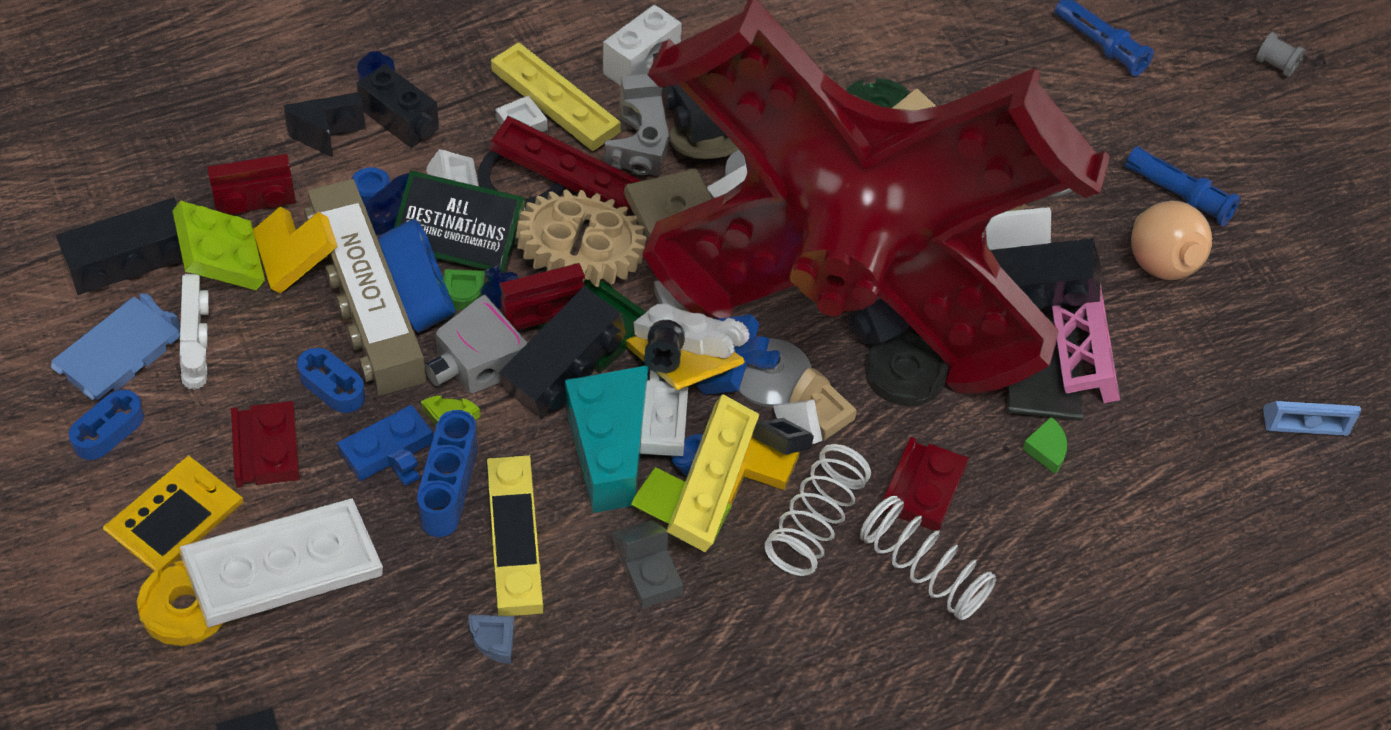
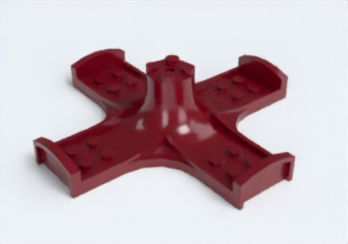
(867, 198)

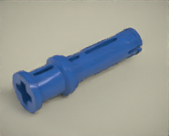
(1114, 42)
(1195, 191)

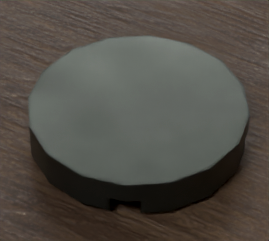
(905, 370)

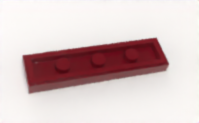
(561, 162)

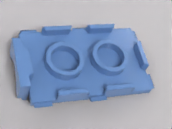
(118, 347)

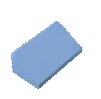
(1310, 417)

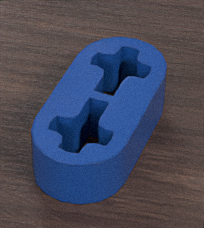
(335, 375)
(105, 423)

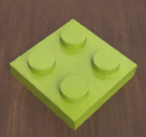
(218, 245)

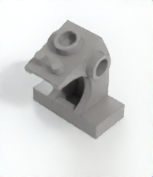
(647, 148)

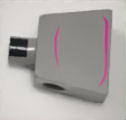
(474, 347)

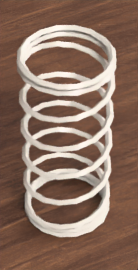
(838, 479)
(964, 607)

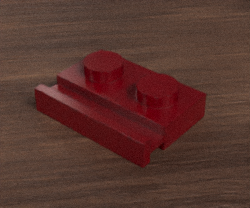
(252, 184)
(539, 296)
(265, 444)
(926, 482)

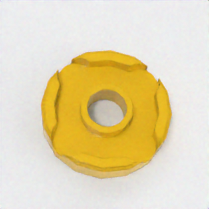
(164, 621)

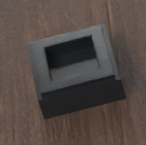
(783, 436)

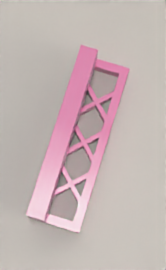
(1097, 340)

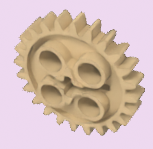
(553, 227)

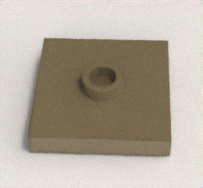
(665, 196)

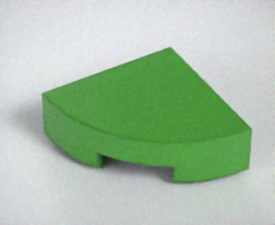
(1048, 445)

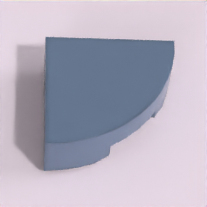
(493, 636)

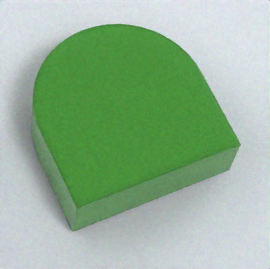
(464, 286)

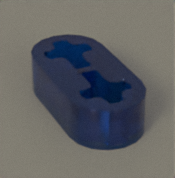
(384, 202)

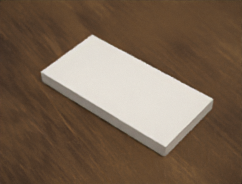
(280, 562)

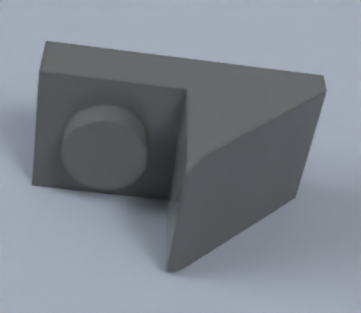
(648, 562)

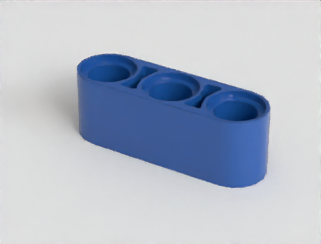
(416, 275)
(447, 490)

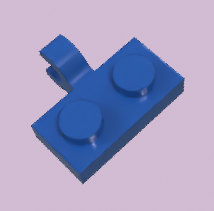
(753, 352)
(388, 444)

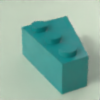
(607, 432)

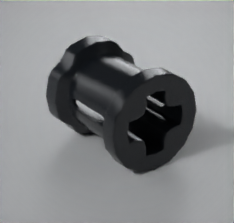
(664, 346)

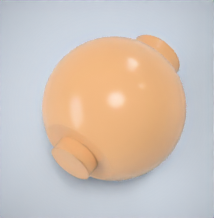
(1171, 240)

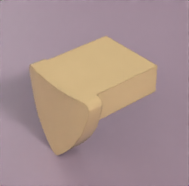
(832, 408)

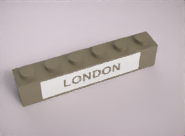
(367, 292)

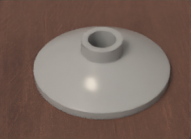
(776, 384)

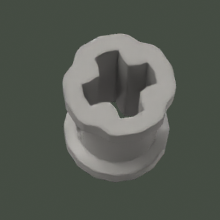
(1280, 54)

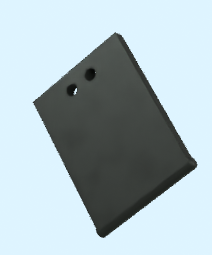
(1045, 391)

